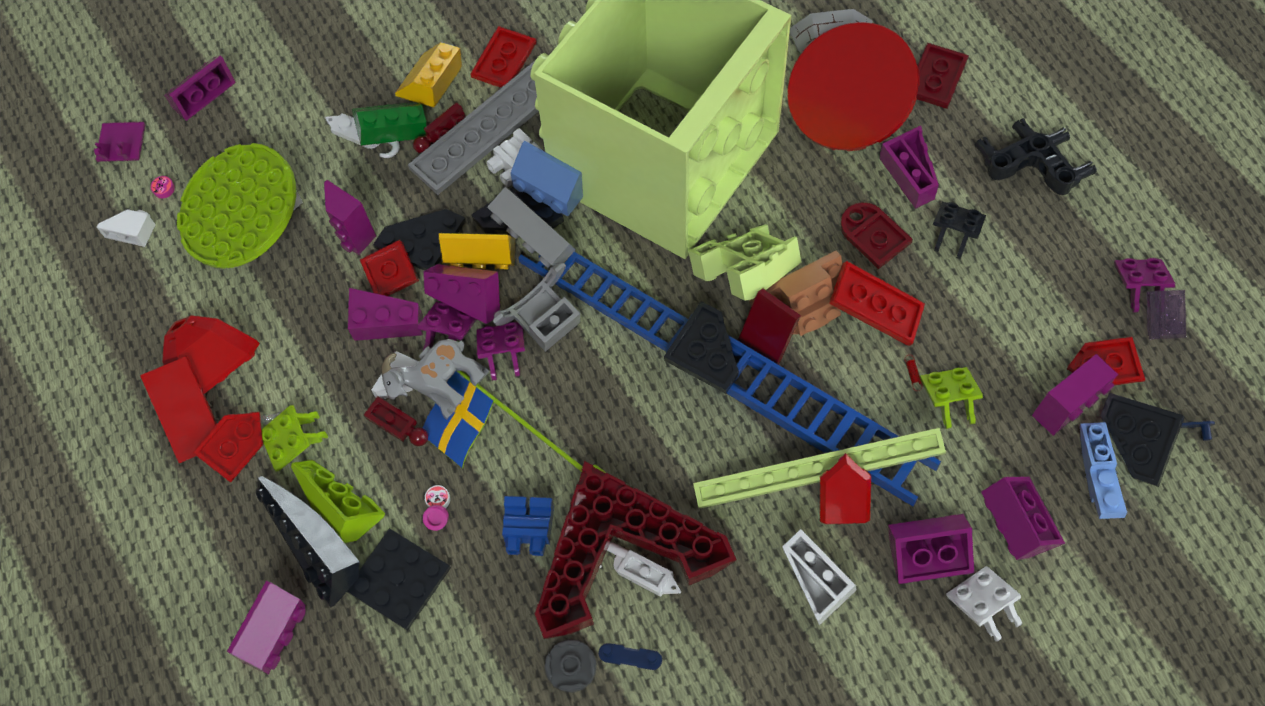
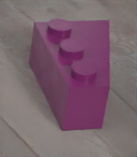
(465, 289)
(381, 316)

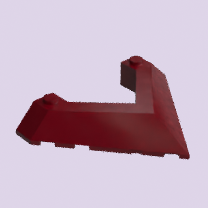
(610, 508)

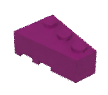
(911, 167)
(1074, 394)

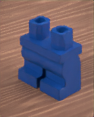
(525, 528)

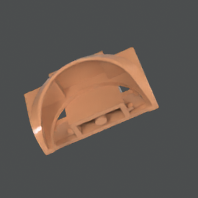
(810, 292)

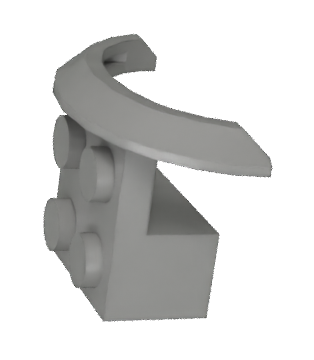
(543, 312)

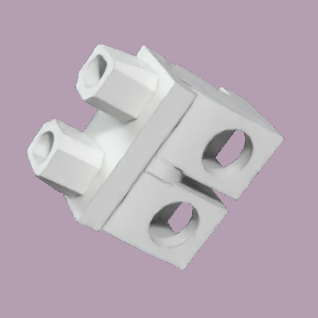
(506, 155)

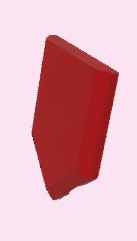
(1118, 354)
(231, 444)
(845, 493)

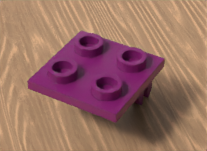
(120, 141)
(1143, 273)
(445, 320)
(500, 340)

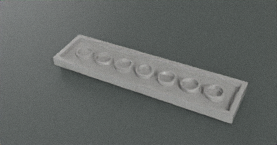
(477, 133)

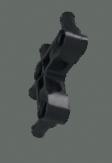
(1045, 158)

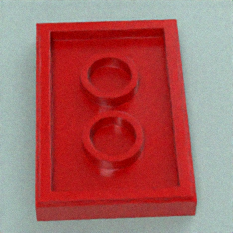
(503, 57)

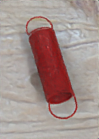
(913, 372)

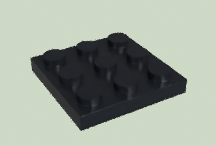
(398, 579)

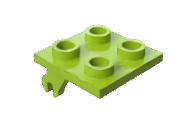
(951, 387)
(285, 437)

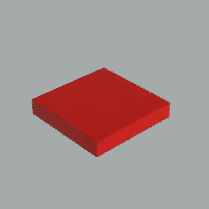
(389, 269)

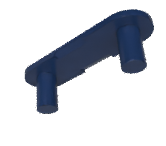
(1205, 428)
(622, 655)

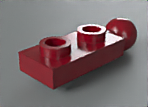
(439, 127)
(395, 422)

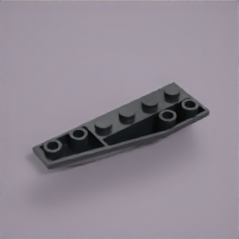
(312, 541)

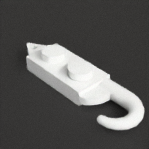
(345, 127)
(643, 571)

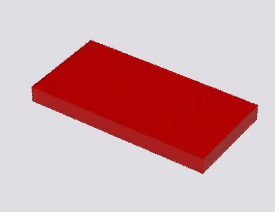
(877, 303)
(180, 406)

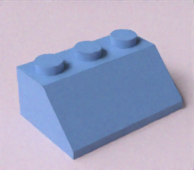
(547, 179)

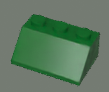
(389, 123)

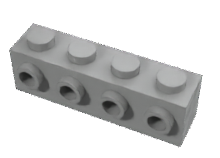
(531, 228)

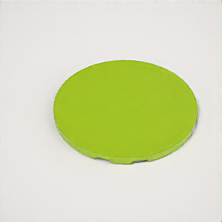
(236, 205)

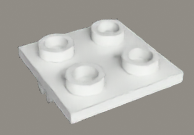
(985, 596)

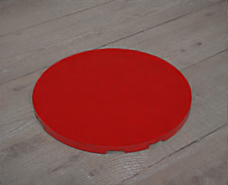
(853, 86)

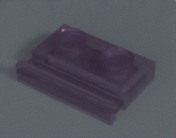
(1166, 314)

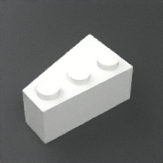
(818, 576)

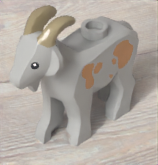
(432, 374)

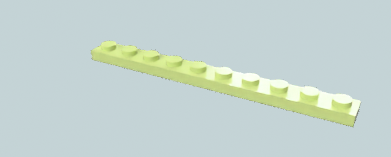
(809, 469)

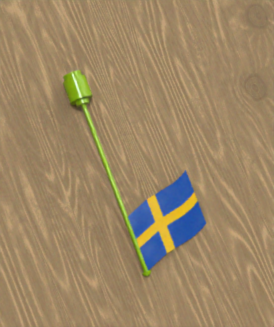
(462, 428)

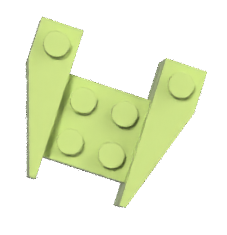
(750, 260)

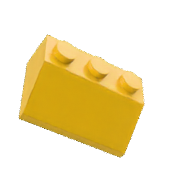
(431, 75)
(478, 250)

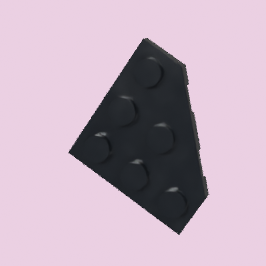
(489, 225)
(422, 236)
(705, 349)
(1142, 436)

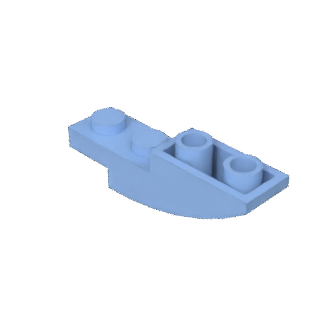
(1100, 470)

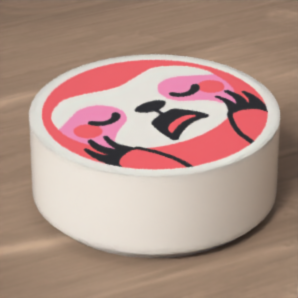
(437, 496)

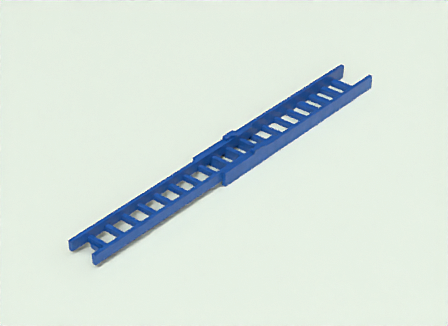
(746, 357)

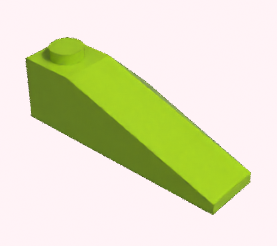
(335, 502)

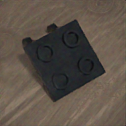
(958, 219)

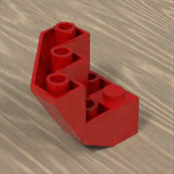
(211, 348)

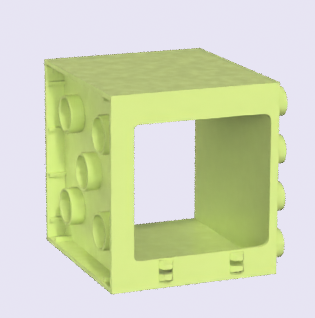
(702, 55)

